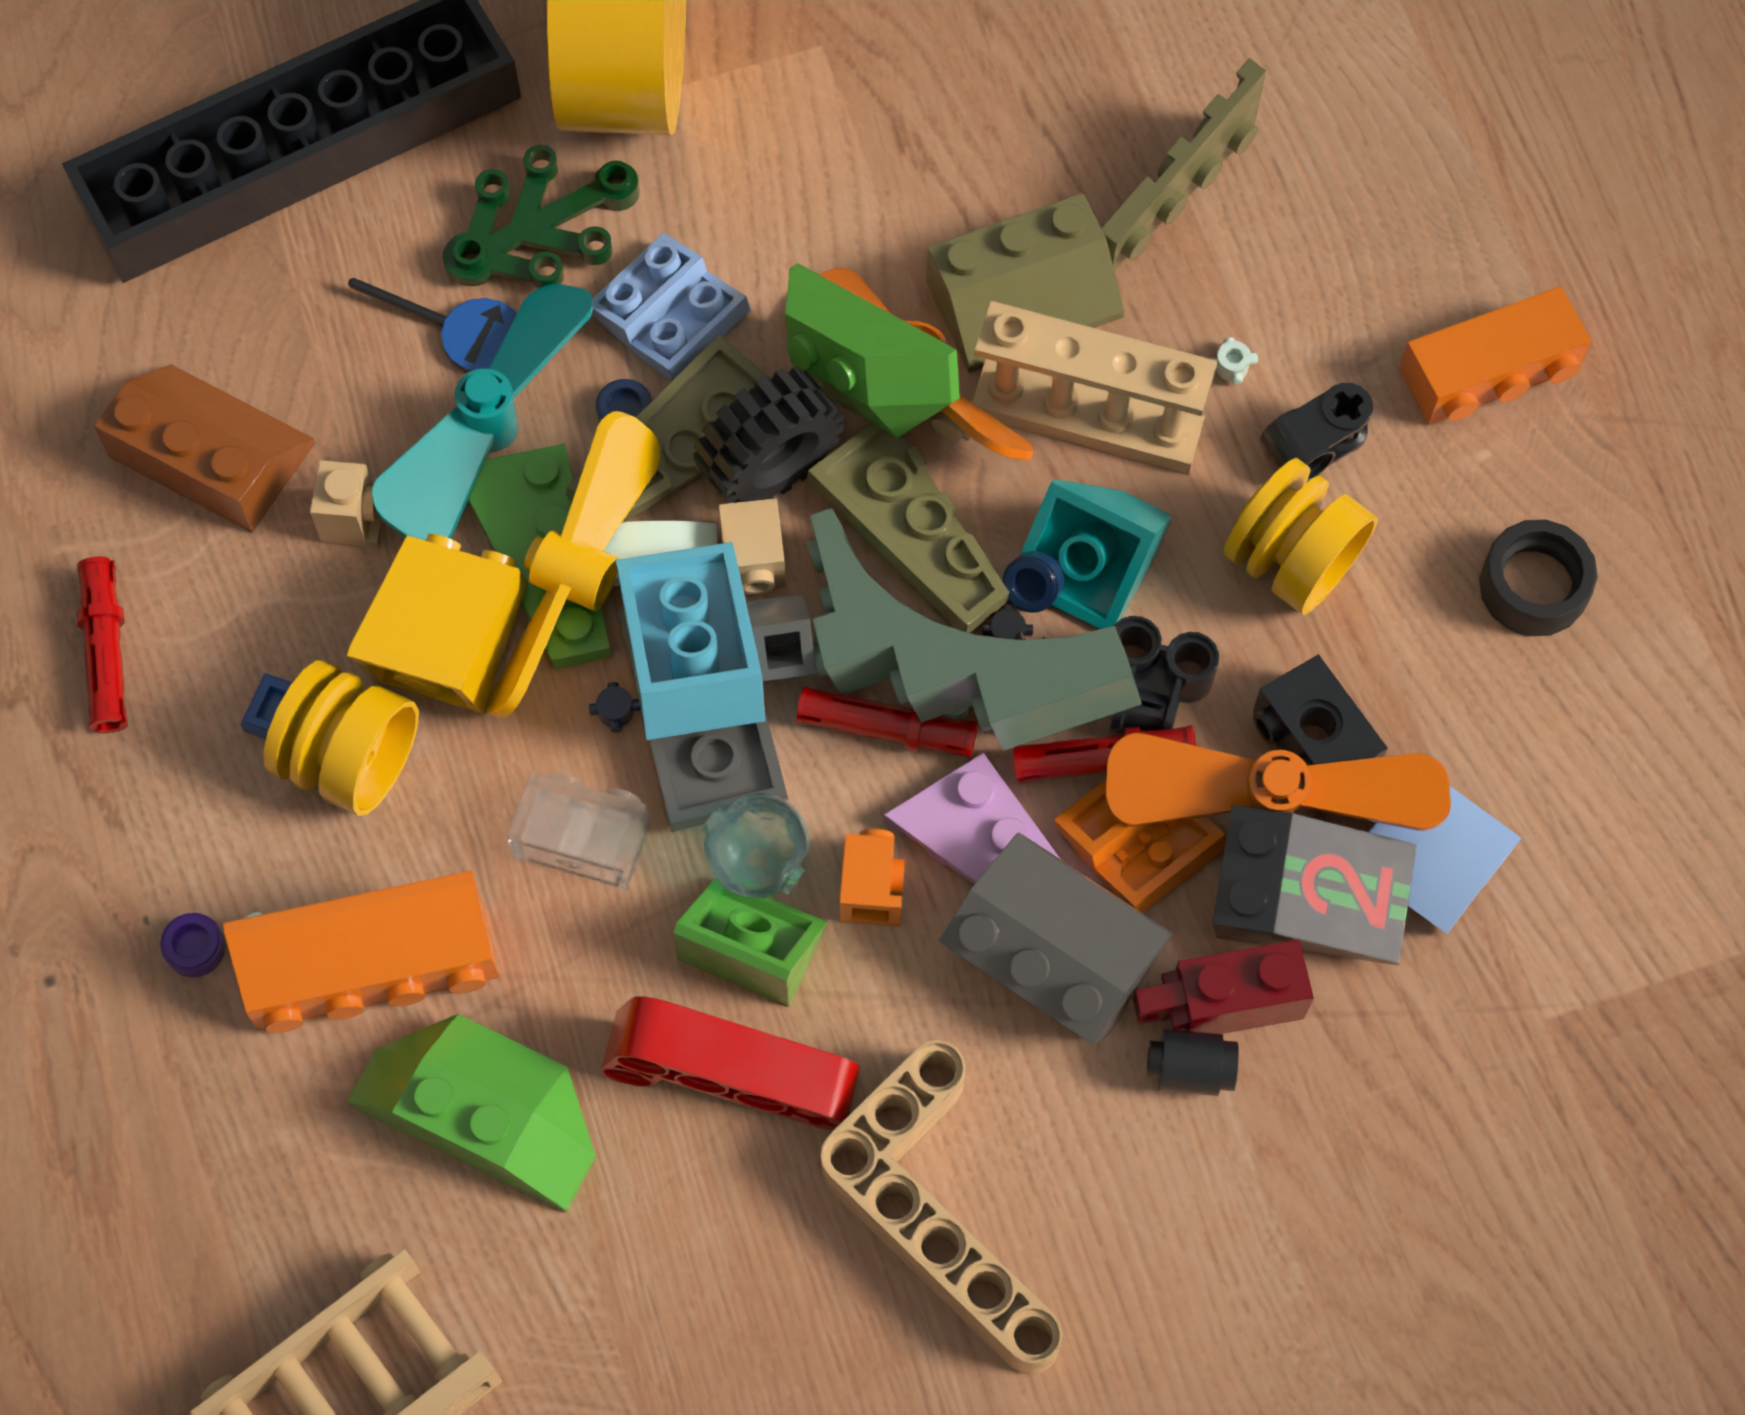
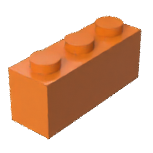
(1495, 356)

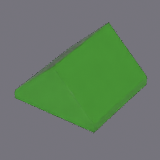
(749, 941)

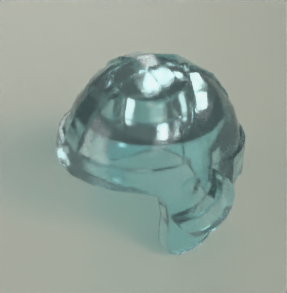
(757, 845)

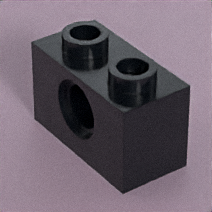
(1315, 697)

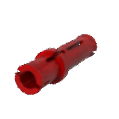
(101, 623)
(886, 722)
(1080, 756)

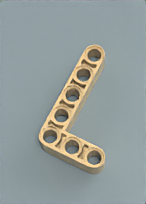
(928, 1217)

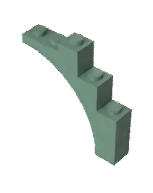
(1014, 685)

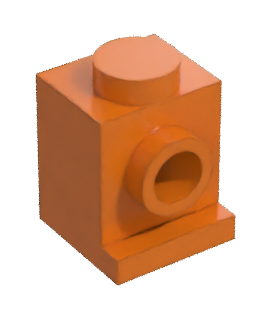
(870, 878)

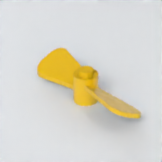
(573, 562)

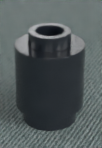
(1193, 1062)

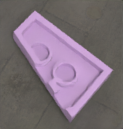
(965, 819)

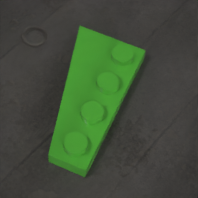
(525, 499)

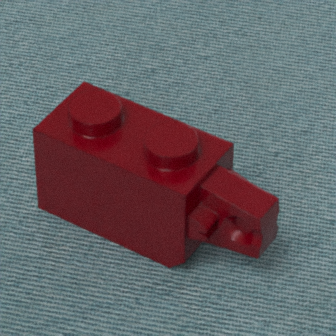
(1231, 990)

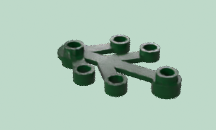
(536, 226)

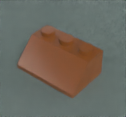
(202, 443)

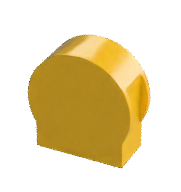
(616, 64)

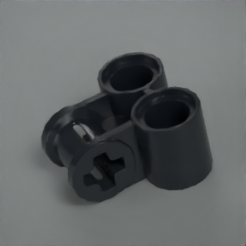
(1158, 677)

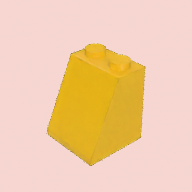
(441, 622)

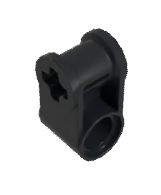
(1315, 431)

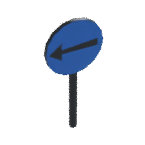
(470, 331)

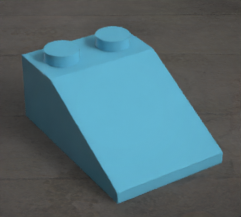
(691, 641)

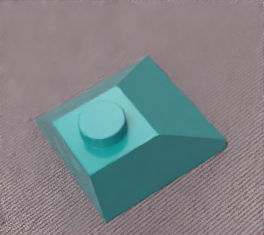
(1102, 545)

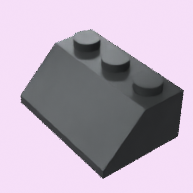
(1055, 938)

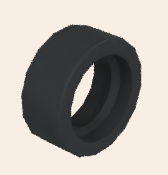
(1551, 540)

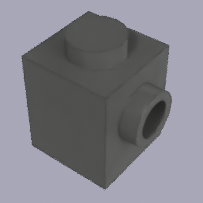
(782, 637)

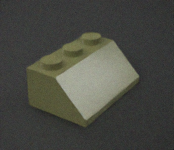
(1036, 261)

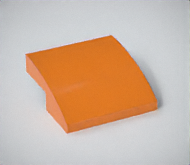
(1138, 861)

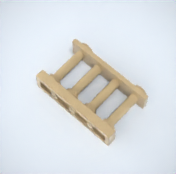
(1092, 387)
(459, 1378)

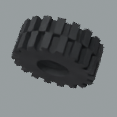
(768, 437)

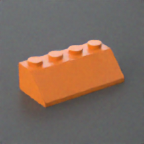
(362, 952)

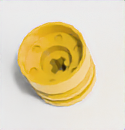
(1289, 528)
(340, 737)

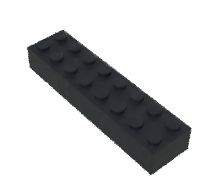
(292, 132)

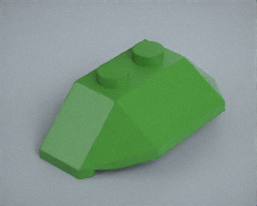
(867, 355)
(483, 1105)

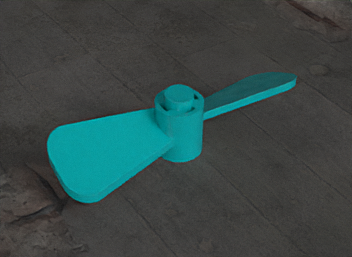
(436, 476)

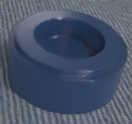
(622, 396)
(1033, 581)

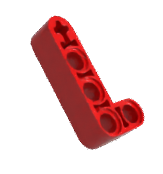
(728, 1060)

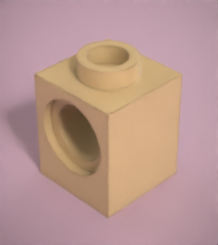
(756, 542)

